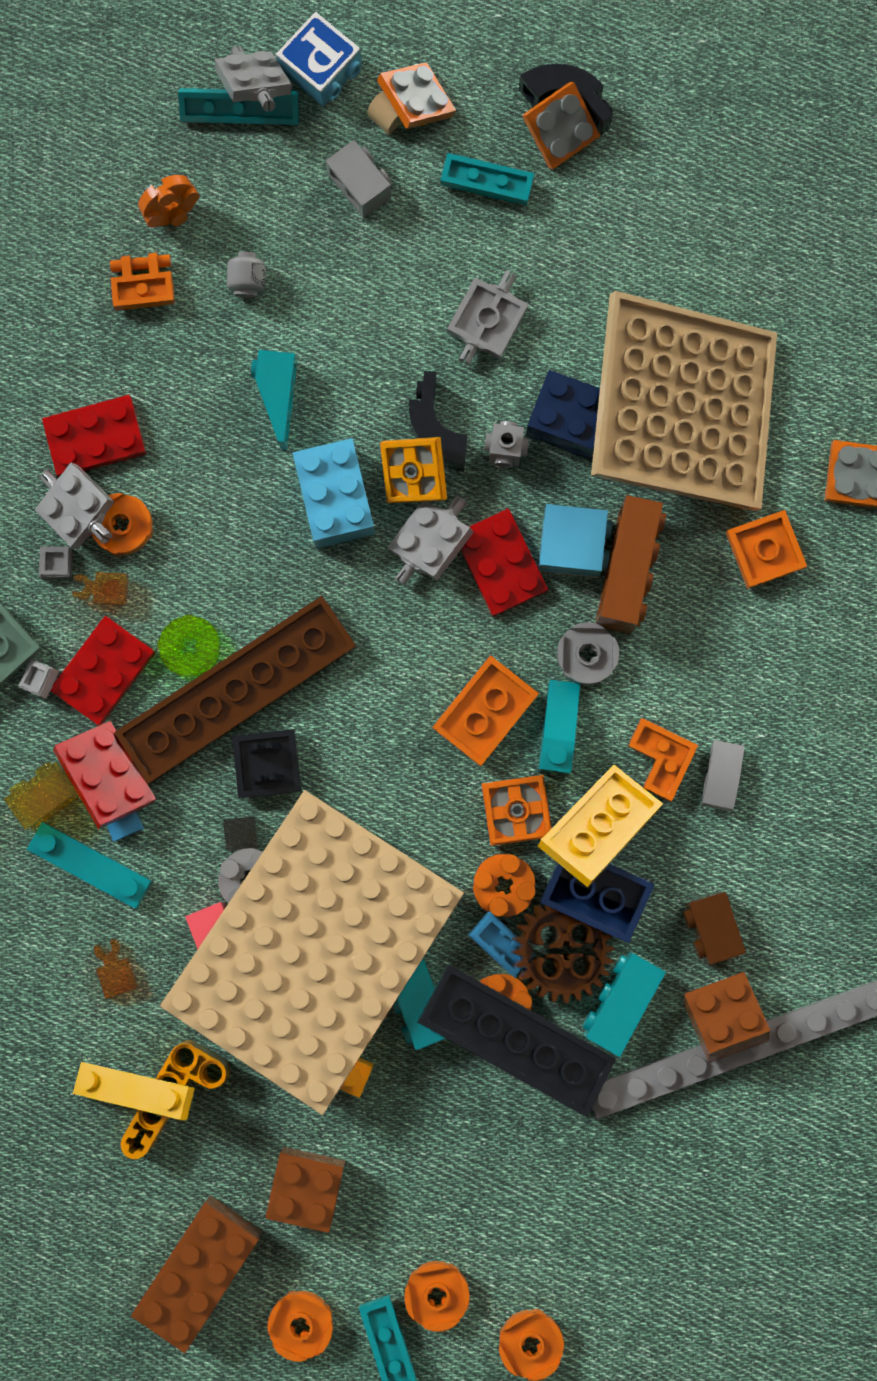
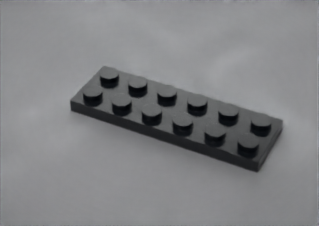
(516, 1040)

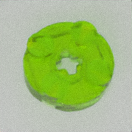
(189, 628)

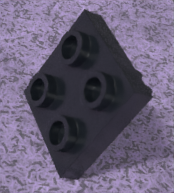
(266, 764)

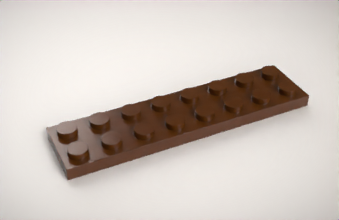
(235, 690)

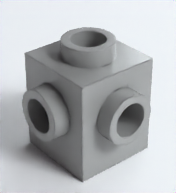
(506, 454)

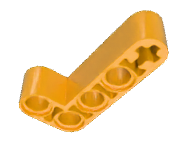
(182, 1074)

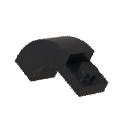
(547, 79)
(426, 425)

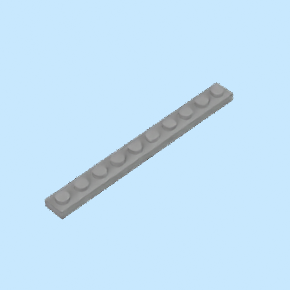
(692, 1065)

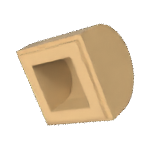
(383, 113)

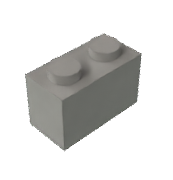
(359, 178)

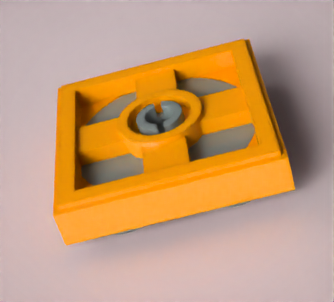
(413, 470)

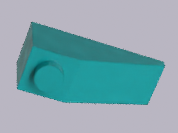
(276, 381)
(559, 728)

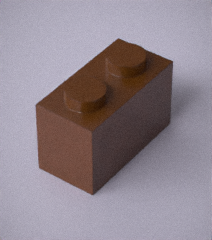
(714, 928)

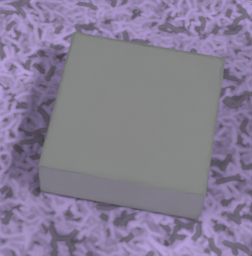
(55, 562)
(38, 678)

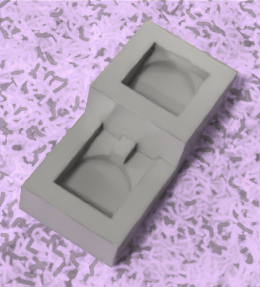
(723, 775)

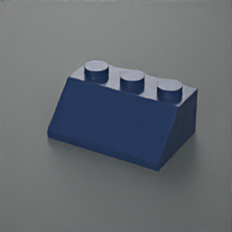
(609, 904)

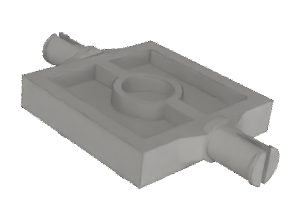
(253, 77)
(487, 318)
(74, 506)
(430, 540)

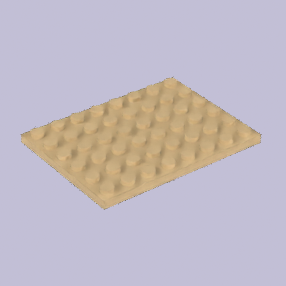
(312, 951)

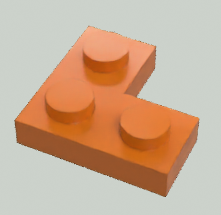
(671, 757)

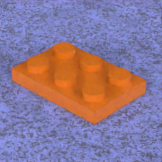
(485, 711)

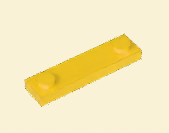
(134, 1091)

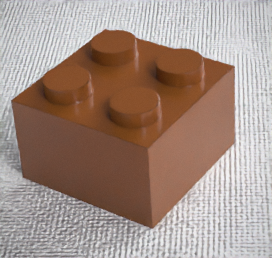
(726, 1017)
(305, 1189)

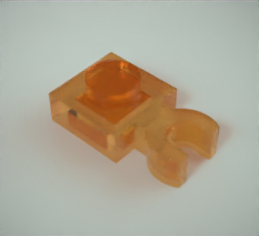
(107, 588)
(116, 974)

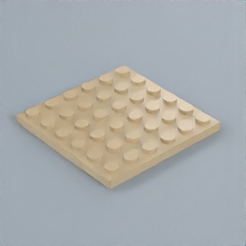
(684, 402)

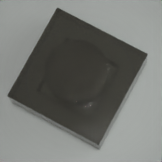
(240, 833)

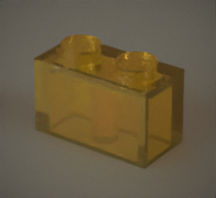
(41, 796)

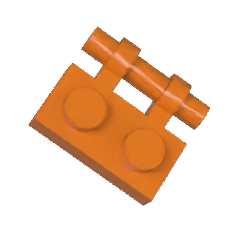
(143, 289)

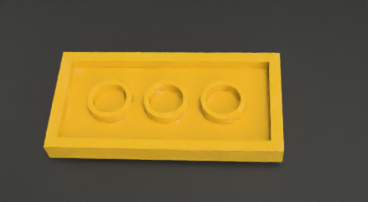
(600, 825)

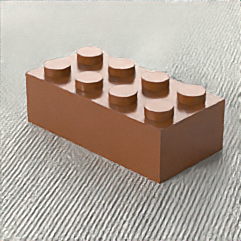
(629, 563)
(197, 1274)

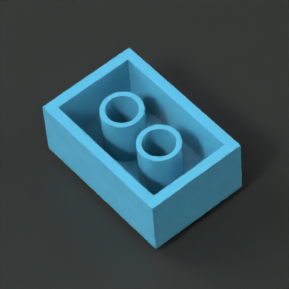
(333, 493)

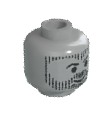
(246, 275)

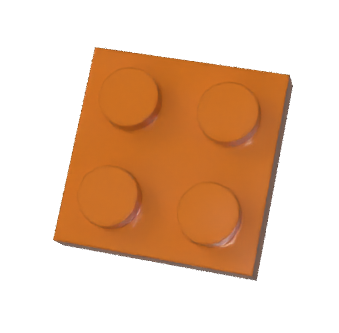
(766, 549)

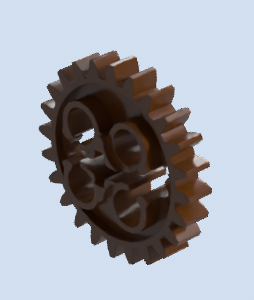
(563, 978)

